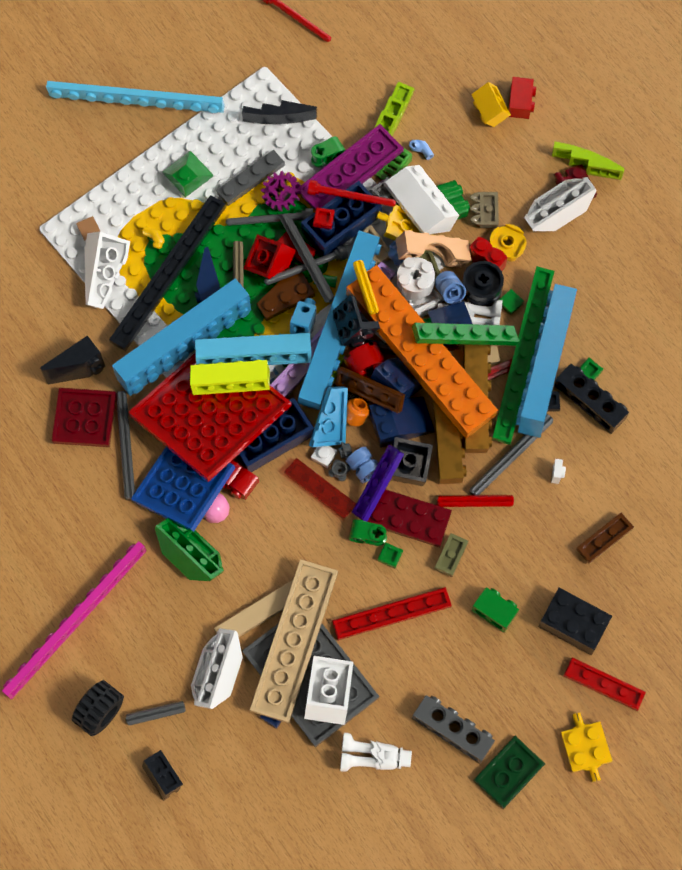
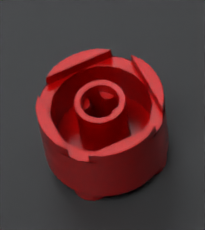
(364, 359)

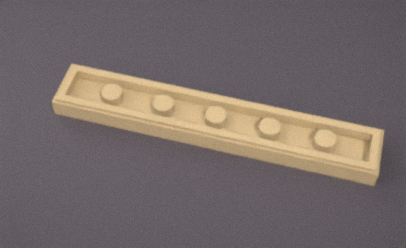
(258, 612)

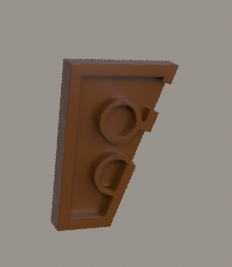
(285, 296)

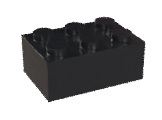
(575, 621)

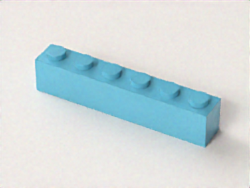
(273, 348)

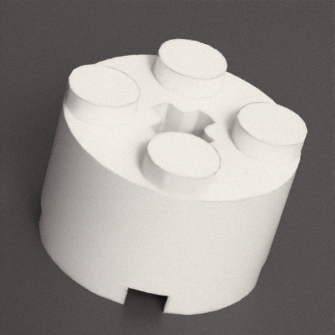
(411, 269)

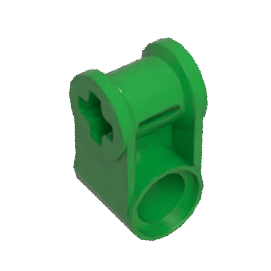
(326, 151)
(365, 533)

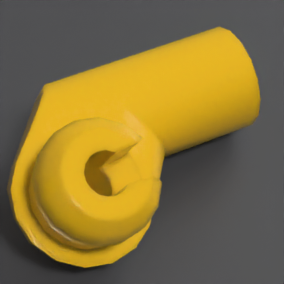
(155, 235)

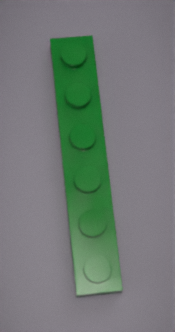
(465, 334)

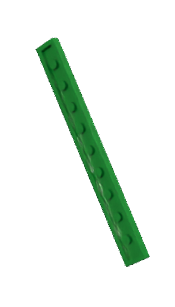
(523, 355)

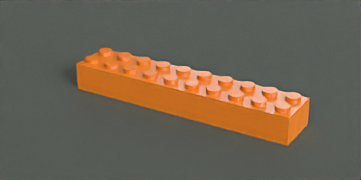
(429, 363)

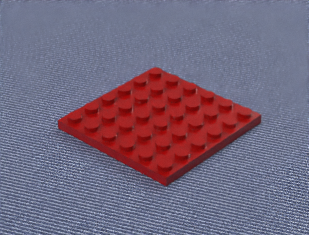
(206, 428)

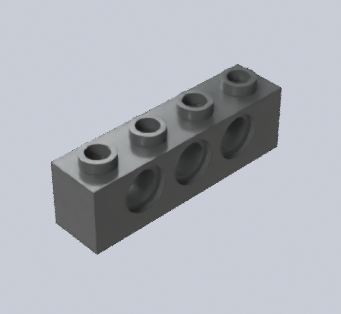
(476, 751)

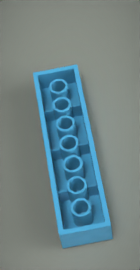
(178, 339)
(545, 360)

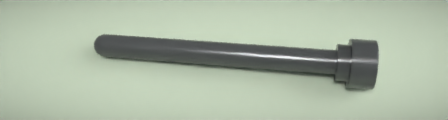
(268, 218)
(339, 253)

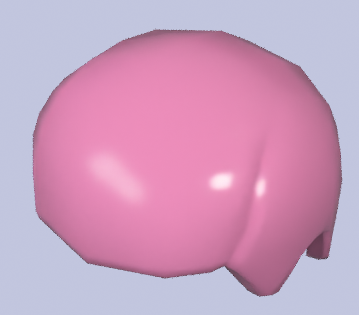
(218, 510)

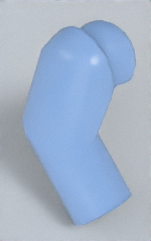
(421, 146)

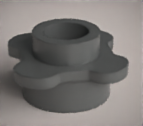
(345, 450)
(337, 464)

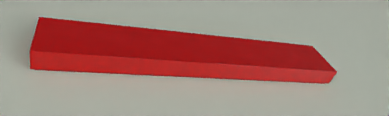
(391, 613)

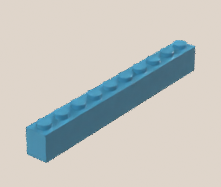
(329, 345)

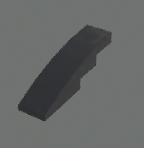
(285, 113)

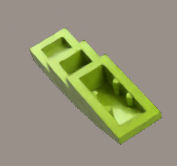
(395, 107)
(594, 163)

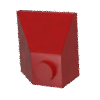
(268, 257)

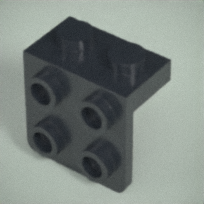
(350, 325)

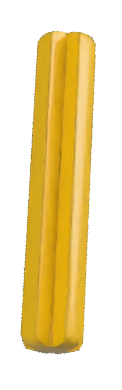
(365, 287)

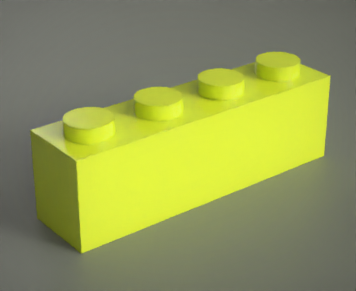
(230, 377)

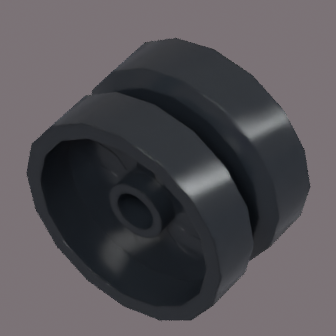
(483, 283)

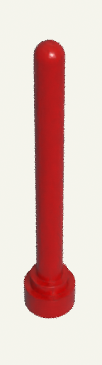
(300, 19)
(316, 188)

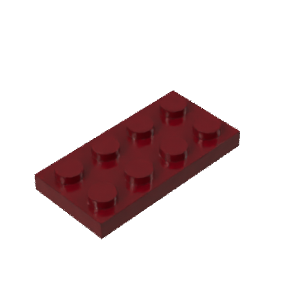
(411, 518)

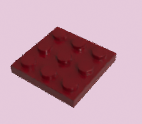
(84, 417)

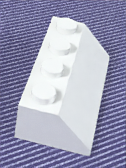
(422, 200)

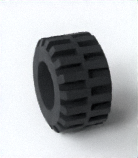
(97, 708)

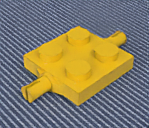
(396, 223)
(586, 747)

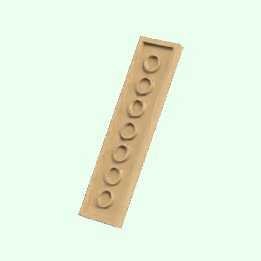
(294, 641)

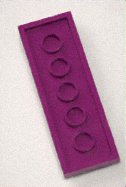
(354, 165)

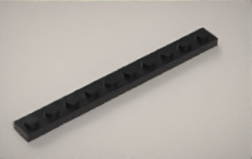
(167, 273)

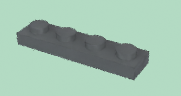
(250, 177)

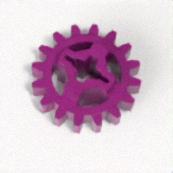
(286, 196)

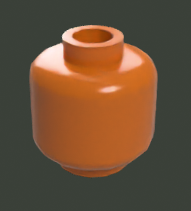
(357, 412)

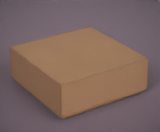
(87, 226)

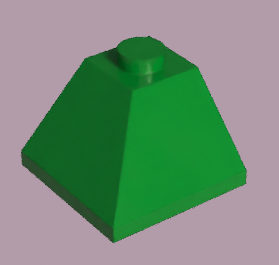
(187, 174)

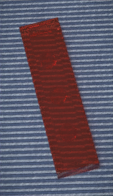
(320, 488)

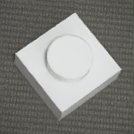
(324, 455)
(558, 471)

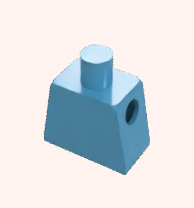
(304, 317)

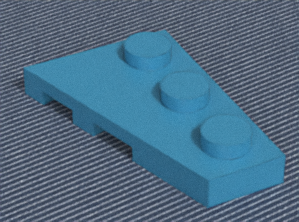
(331, 421)

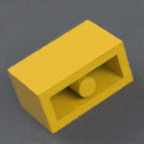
(490, 104)

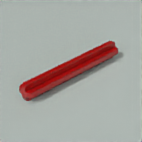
(476, 501)

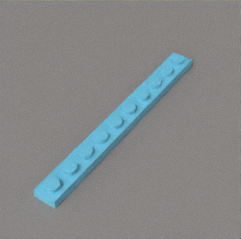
(135, 96)

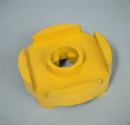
(517, 239)

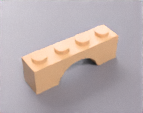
(452, 251)

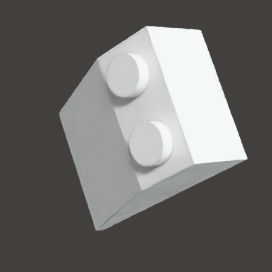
(329, 690)

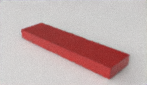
(604, 684)

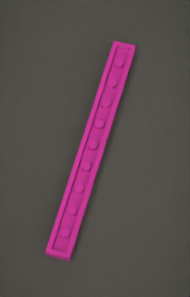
(68, 625)

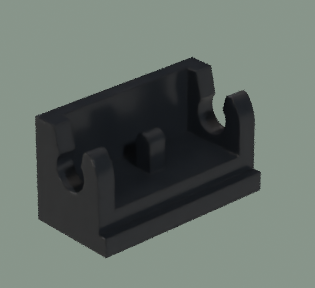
(162, 774)

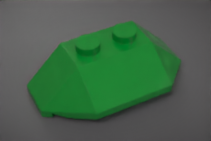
(188, 551)

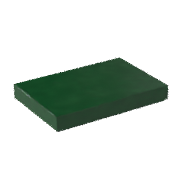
(509, 772)

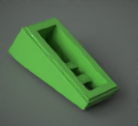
(404, 160)

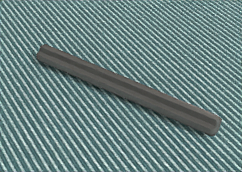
(307, 258)
(125, 444)
(506, 460)

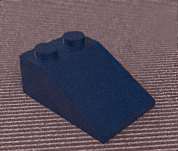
(396, 376)
(408, 424)

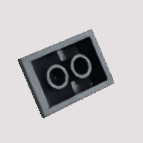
(75, 363)

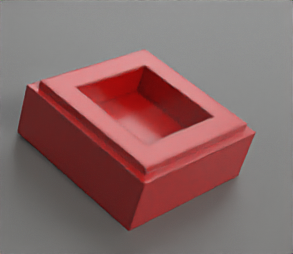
(323, 218)

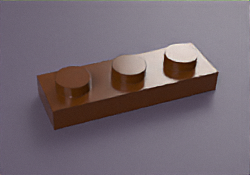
(605, 538)

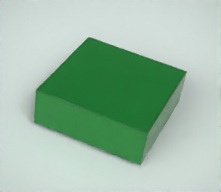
(511, 302)
(591, 369)
(390, 555)

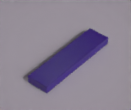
(377, 483)

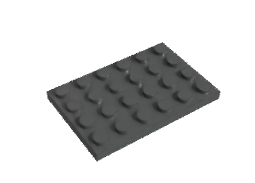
(360, 694)

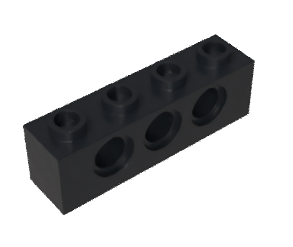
(593, 408)

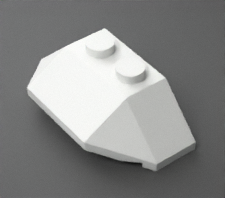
(560, 204)
(217, 669)

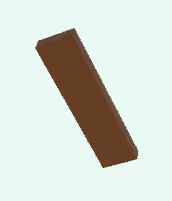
(370, 389)

